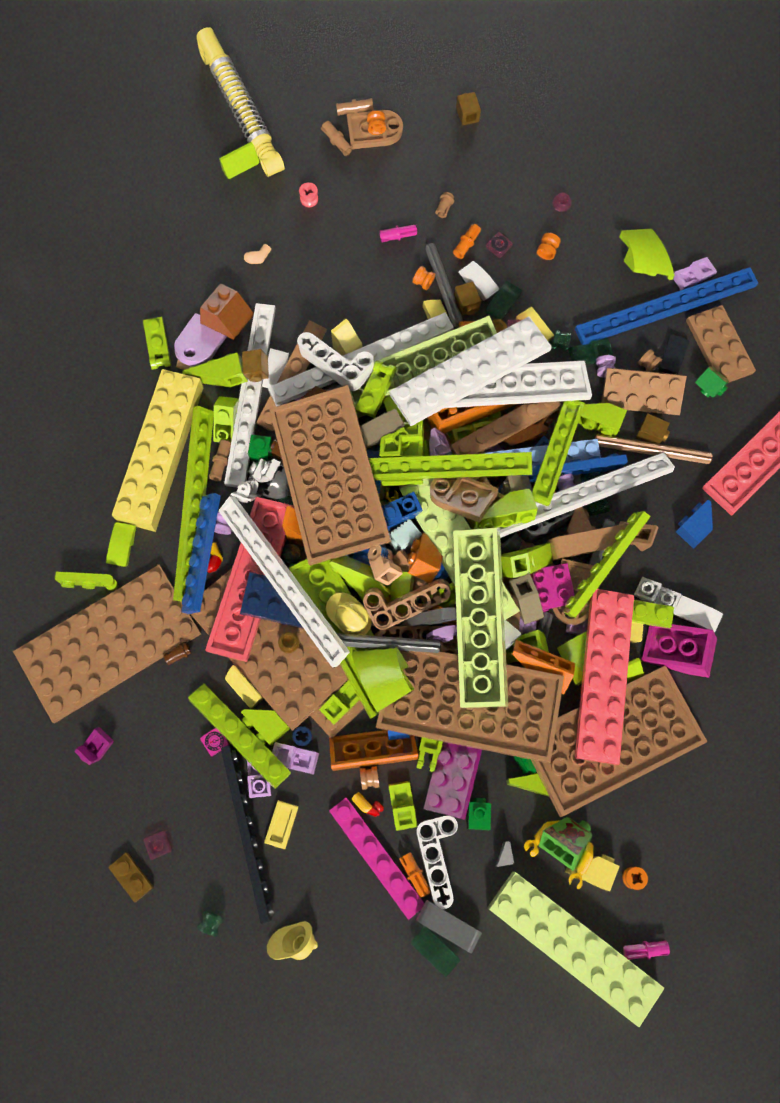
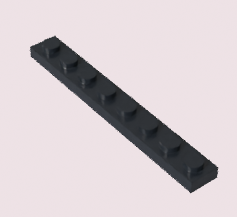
(249, 842)

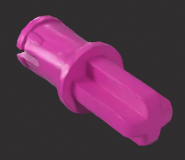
(397, 233)
(646, 950)

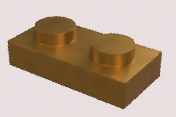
(131, 877)

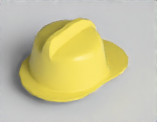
(348, 614)
(292, 941)

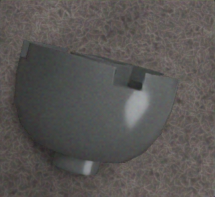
(279, 486)

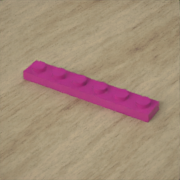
(377, 858)

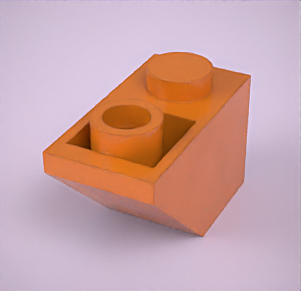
(425, 559)

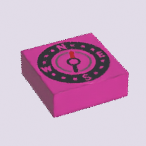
(214, 742)

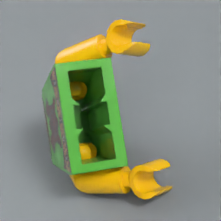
(567, 843)

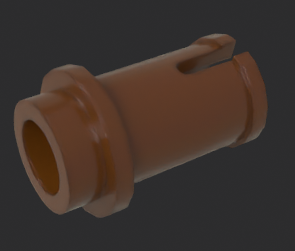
(177, 653)

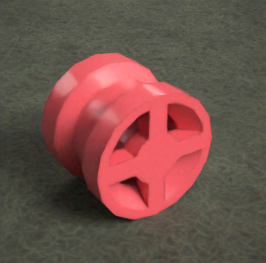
(311, 199)

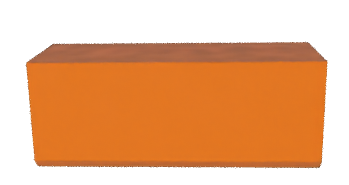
(370, 750)

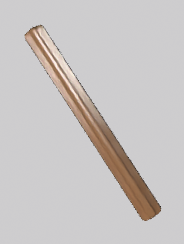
(654, 449)

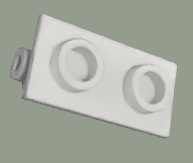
(247, 491)

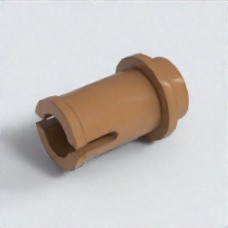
(447, 200)

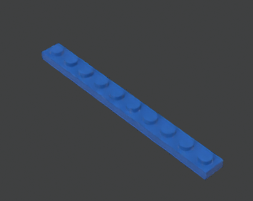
(666, 306)

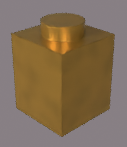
(468, 108)
(467, 298)
(255, 365)
(653, 430)

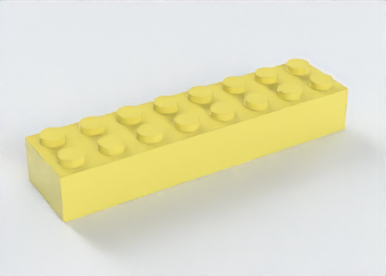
(158, 450)

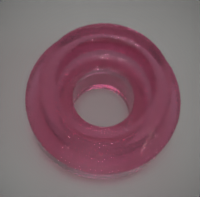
(564, 198)

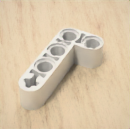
(332, 359)
(438, 863)

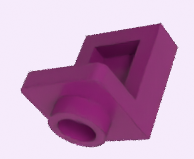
(94, 746)

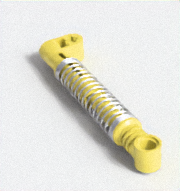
(222, 67)

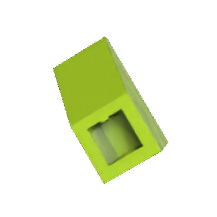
(224, 418)
(267, 723)

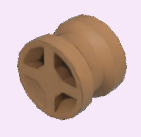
(650, 361)
(369, 777)

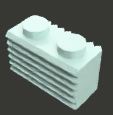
(403, 537)

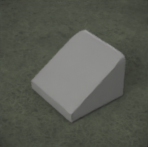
(505, 856)

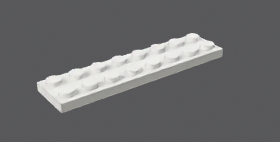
(470, 371)
(533, 385)

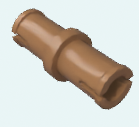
(354, 106)
(336, 138)
(220, 460)

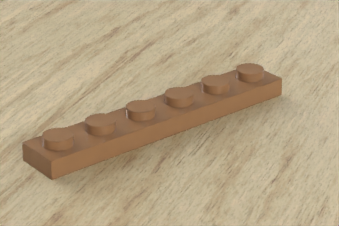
(295, 365)
(504, 427)

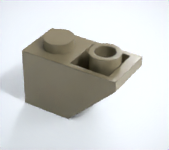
(515, 483)
(526, 598)

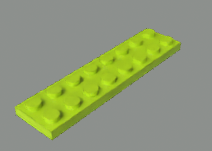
(320, 584)

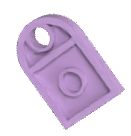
(199, 341)

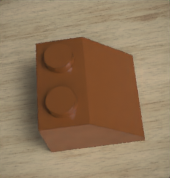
(225, 312)

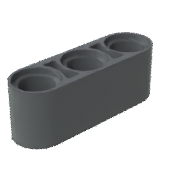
(544, 528)
(449, 926)

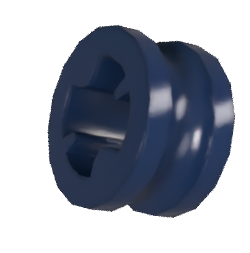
(300, 743)

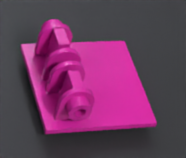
(553, 586)

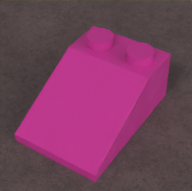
(681, 649)

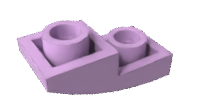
(257, 784)

